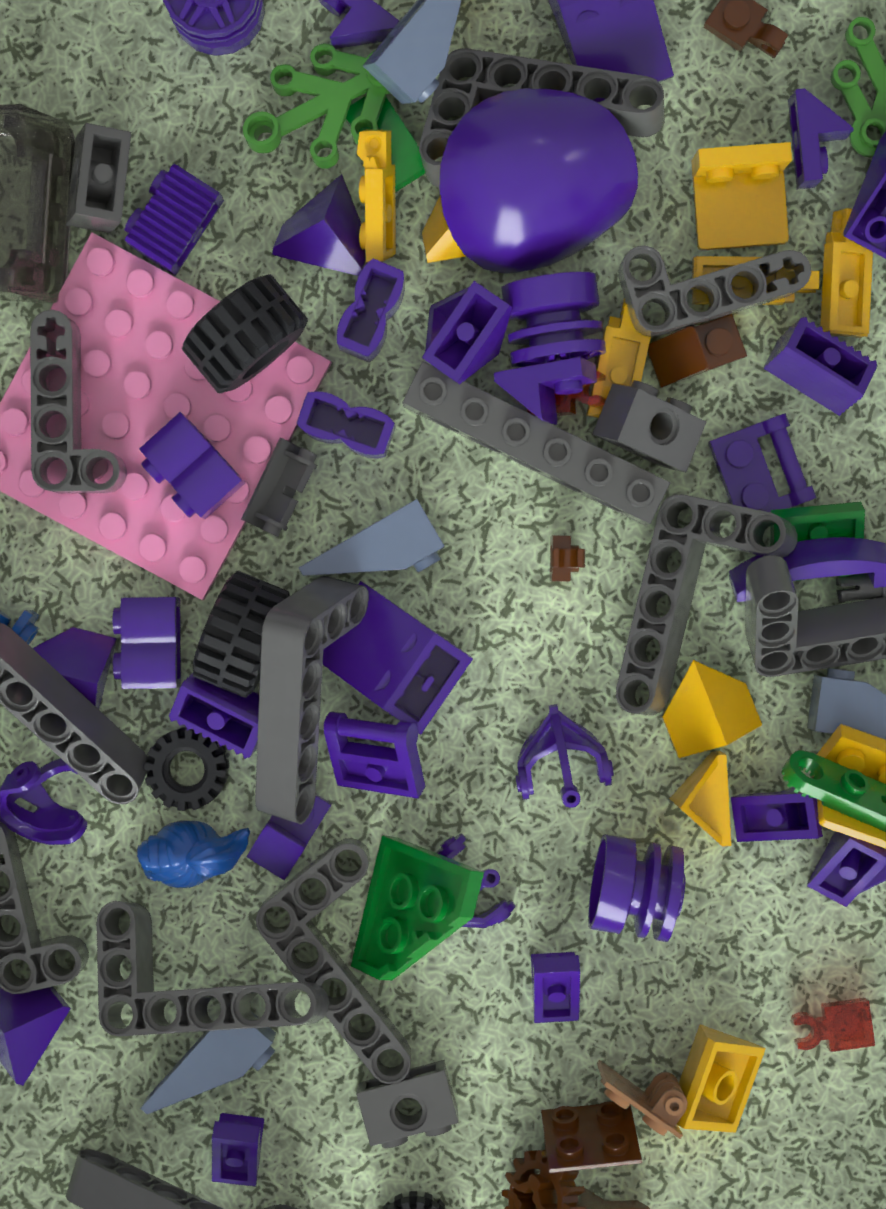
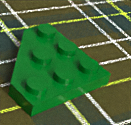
(411, 907)

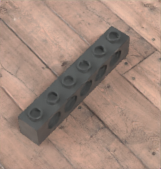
(535, 444)

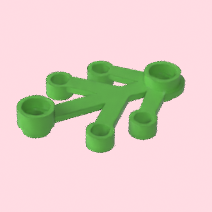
(331, 99)
(856, 102)

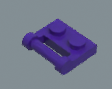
(746, 471)
(373, 766)

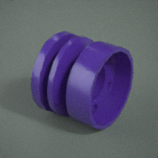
(217, 25)
(553, 319)
(636, 888)

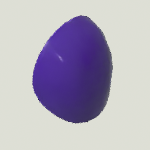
(535, 178)

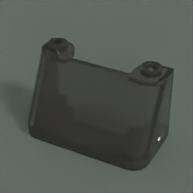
(34, 204)

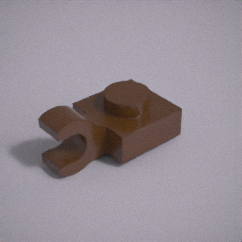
(741, 22)
(564, 558)

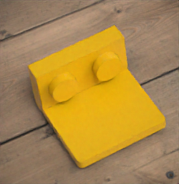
(741, 195)
(861, 753)

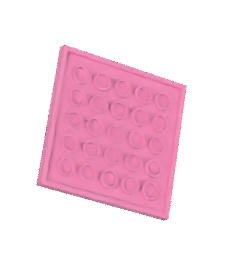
(130, 388)

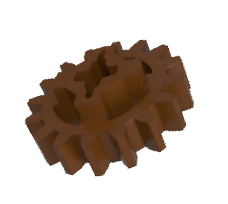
(541, 1190)

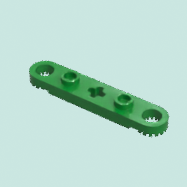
(837, 787)

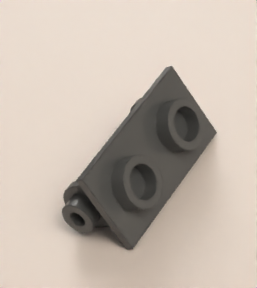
(273, 497)

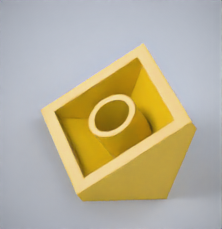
(718, 1080)

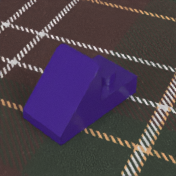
(363, 23)
(810, 124)
(536, 384)
(775, 816)
(284, 841)
(555, 987)
(236, 1149)

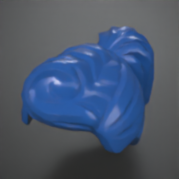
(190, 853)

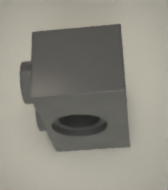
(98, 178)
(627, 423)
(427, 1085)

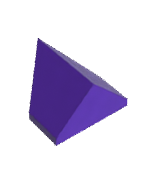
(324, 232)
(466, 331)
(81, 659)
(848, 868)
(27, 1028)

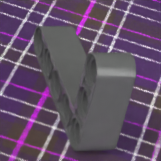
(494, 70)
(681, 585)
(810, 639)
(291, 690)
(68, 721)
(329, 964)
(190, 1003)
(110, 1183)

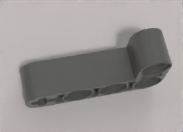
(715, 285)
(66, 402)
(27, 945)

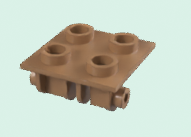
(660, 1102)

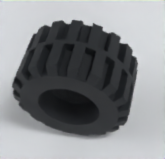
(244, 333)
(232, 636)

